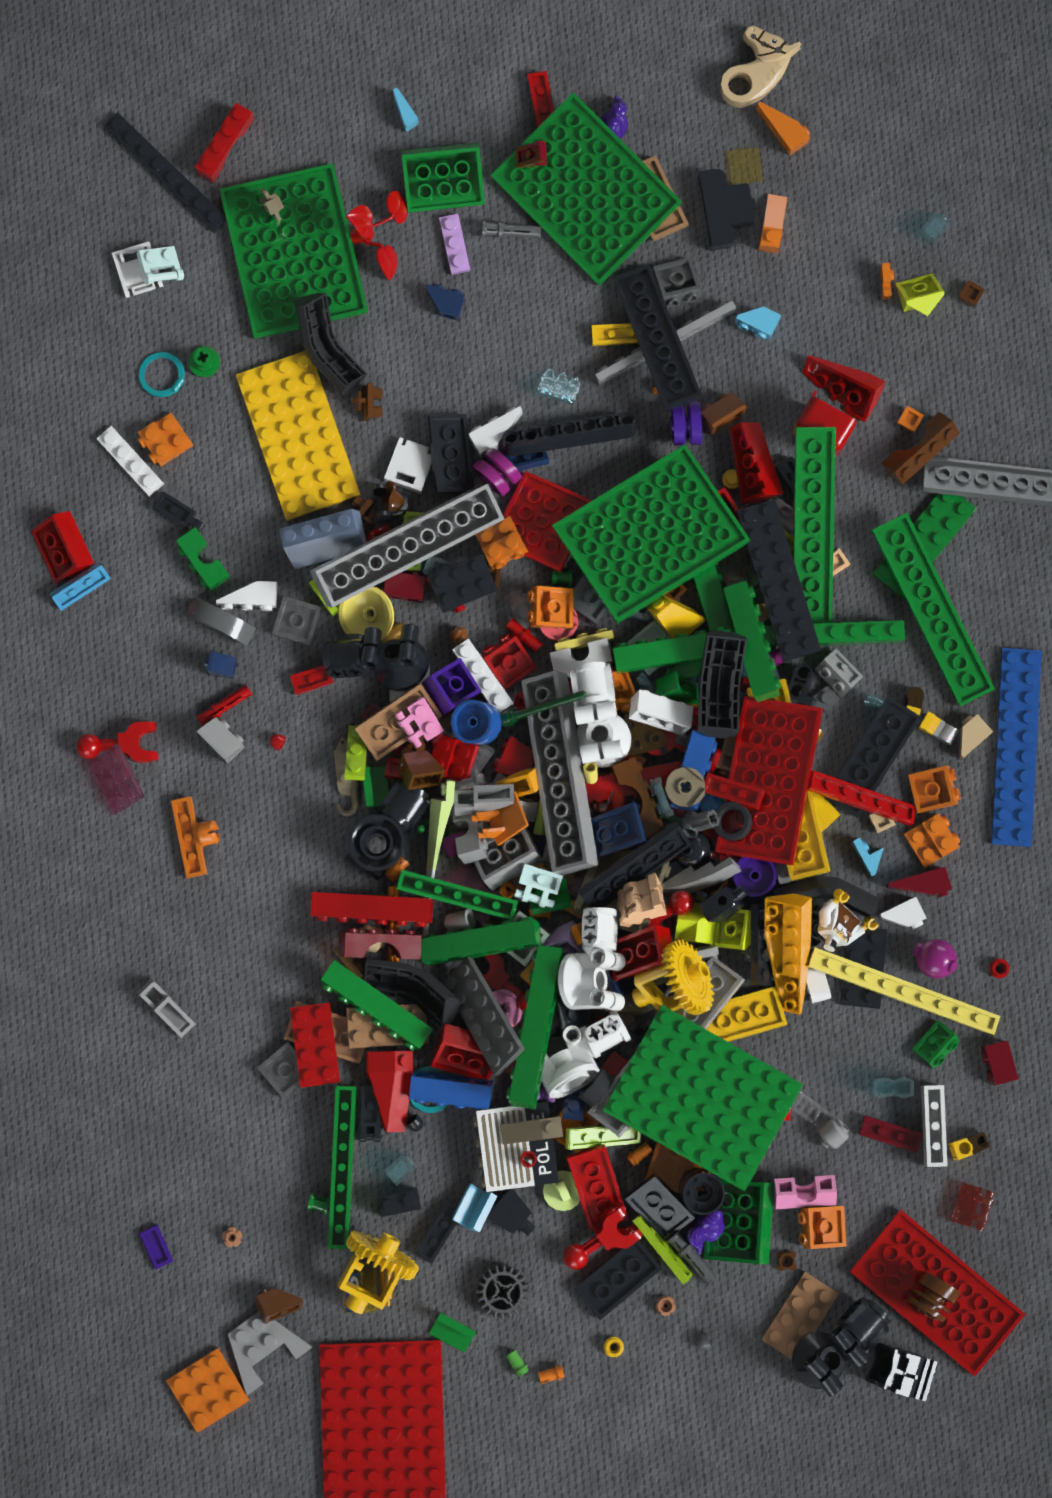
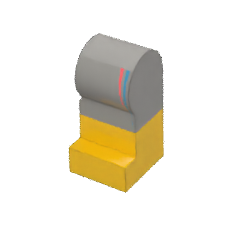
(938, 728)

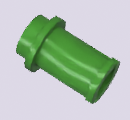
(517, 1363)

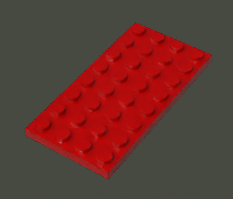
(775, 755)
(975, 1322)

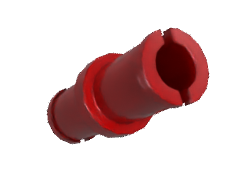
(524, 635)

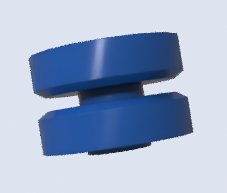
(476, 722)

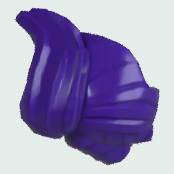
(616, 118)
(706, 1228)

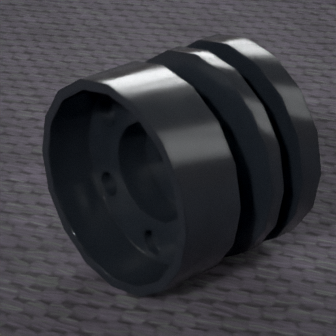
(702, 1202)

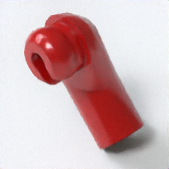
(377, 532)

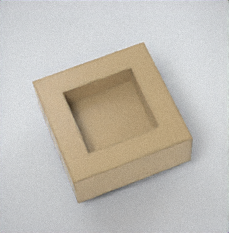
(881, 823)

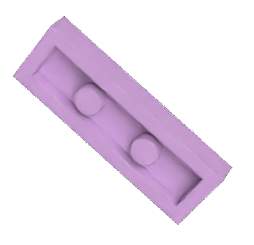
(454, 244)

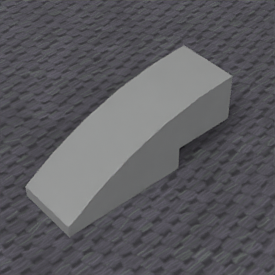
(483, 799)
(166, 1008)

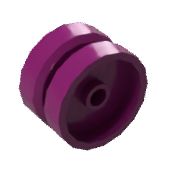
(497, 472)

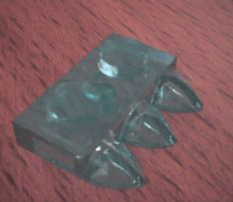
(558, 387)

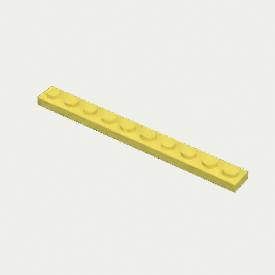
(903, 991)

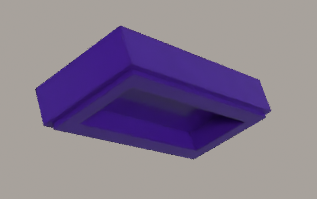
(156, 1247)

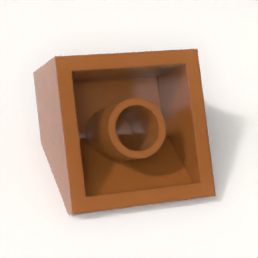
(722, 413)

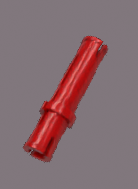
(224, 705)

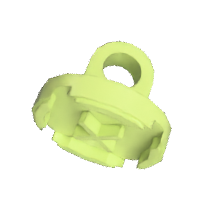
(562, 1195)

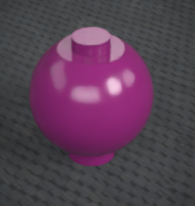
(935, 958)

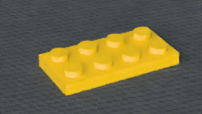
(749, 1015)

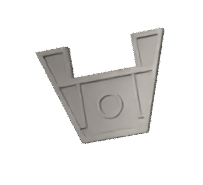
(255, 1341)

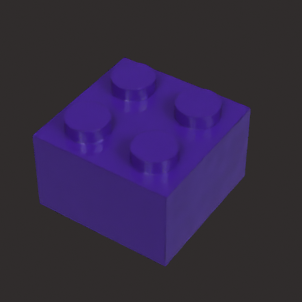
(451, 686)

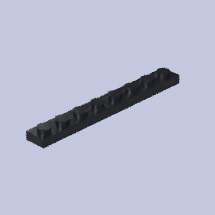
(165, 172)

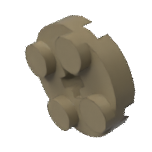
(696, 787)

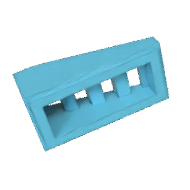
(406, 113)

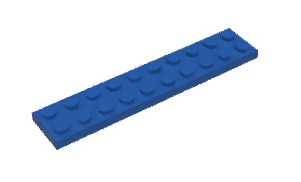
(1016, 747)

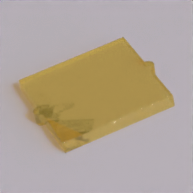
(745, 166)

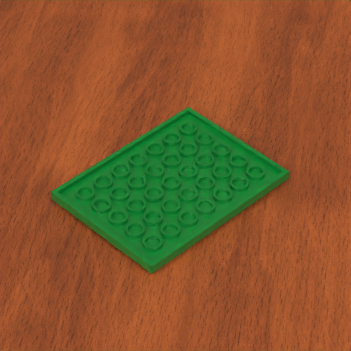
(592, 191)
(297, 256)
(651, 533)
(703, 1097)

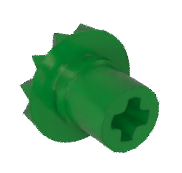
(204, 362)

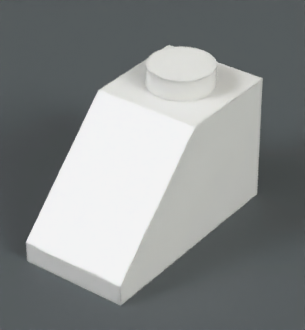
(905, 914)

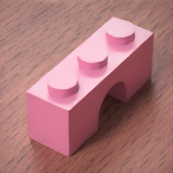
(819, 1193)

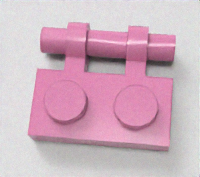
(425, 720)

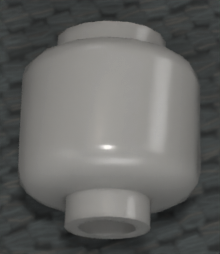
(833, 1134)

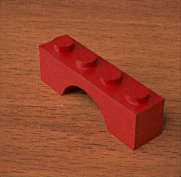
(217, 151)

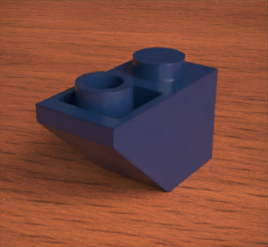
(447, 302)
(220, 665)

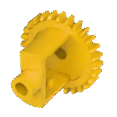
(687, 976)
(382, 1253)

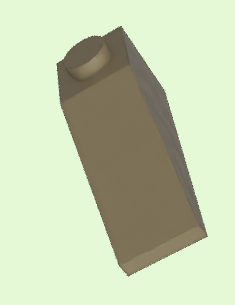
(531, 1130)

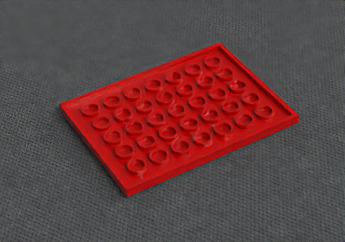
(382, 1420)

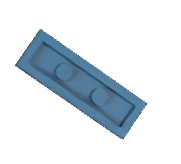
(80, 586)

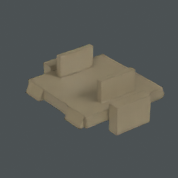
(272, 204)

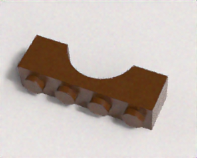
(904, 464)
(629, 774)

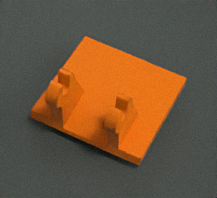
(503, 821)

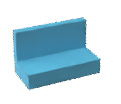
(474, 1208)

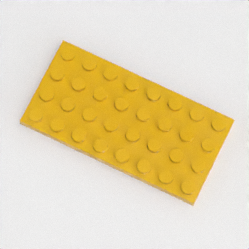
(298, 435)

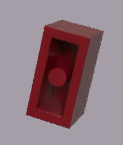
(406, 587)
(999, 1062)

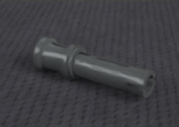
(500, 229)
(685, 1250)

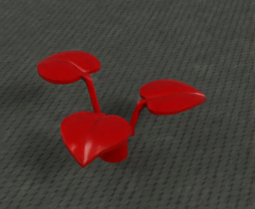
(361, 219)

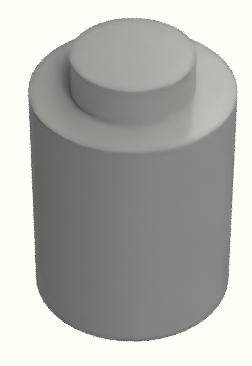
(460, 920)

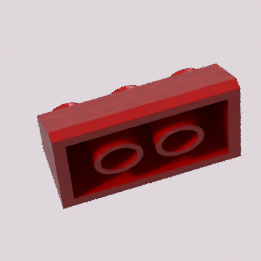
(62, 546)
(642, 950)
(460, 1054)

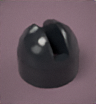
(415, 1123)

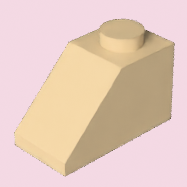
(972, 734)

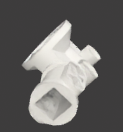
(596, 712)
(583, 975)
(575, 1066)

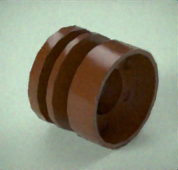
(933, 1296)

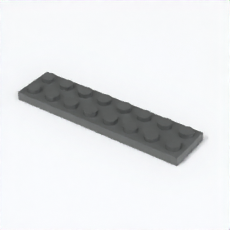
(988, 481)

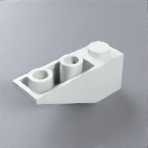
(491, 434)
(258, 594)

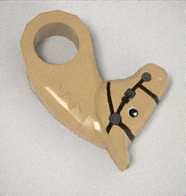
(763, 74)

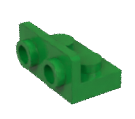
(936, 1044)

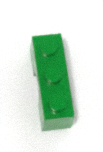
(211, 574)

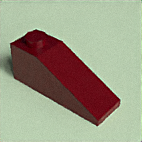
(929, 883)

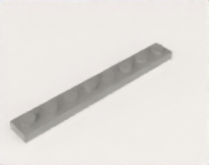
(689, 328)

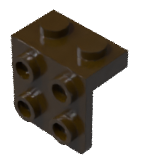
(644, 737)

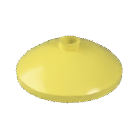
(356, 616)

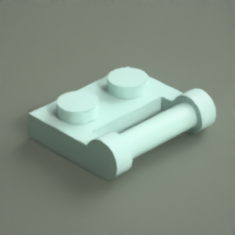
(159, 259)

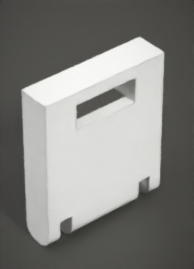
(130, 271)
(411, 461)

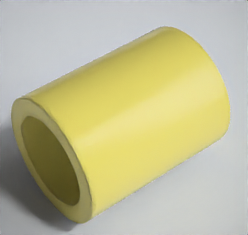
(590, 773)

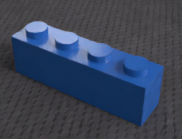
(697, 757)
(451, 1090)

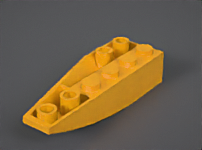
(788, 944)

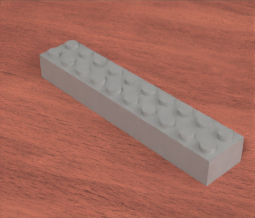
(406, 545)
(560, 776)

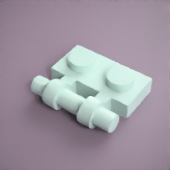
(539, 879)

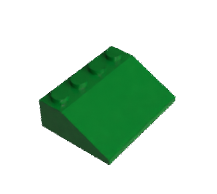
(443, 177)
(746, 1223)

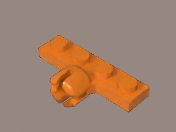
(193, 836)

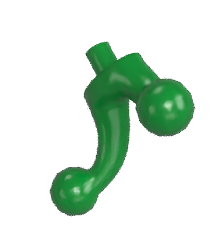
(421, 828)

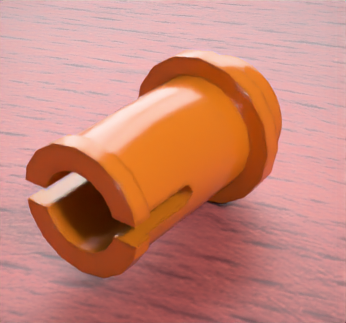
(393, 872)
(639, 1154)
(551, 1374)

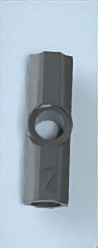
(694, 822)

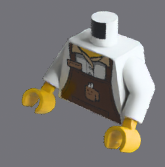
(839, 924)

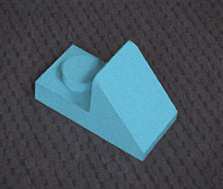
(869, 862)

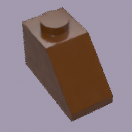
(276, 1304)

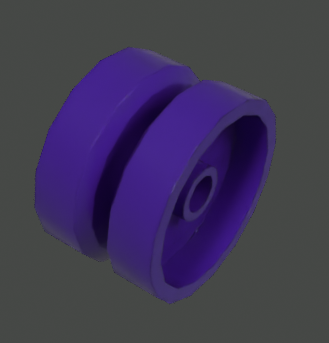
(682, 424)
(759, 887)

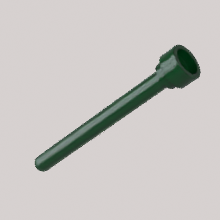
(510, 717)

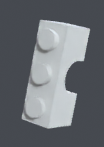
(598, 652)

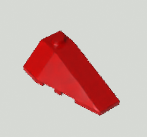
(850, 386)
(391, 1081)

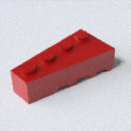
(753, 464)

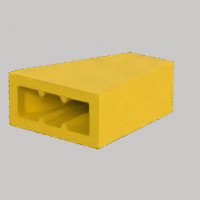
(675, 617)

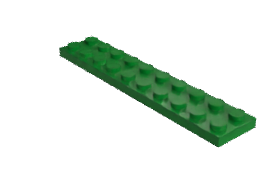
(815, 517)
(933, 609)

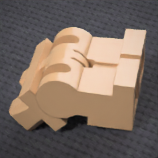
(641, 901)

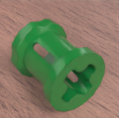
(564, 577)
(318, 1203)

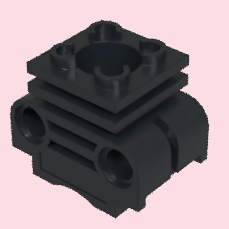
(902, 1372)

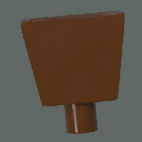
(419, 769)

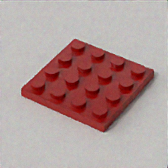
(534, 510)

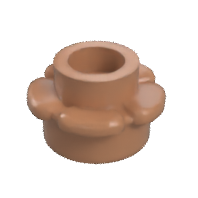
(232, 1242)
(660, 1305)

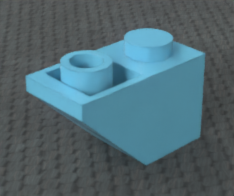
(760, 321)

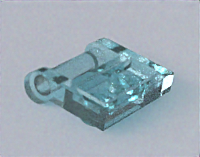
(657, 790)

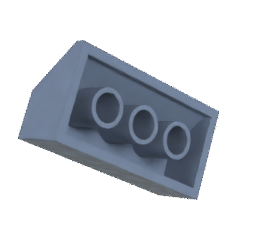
(322, 538)

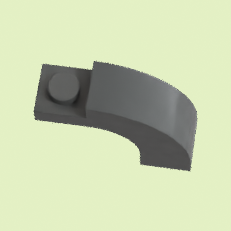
(220, 621)

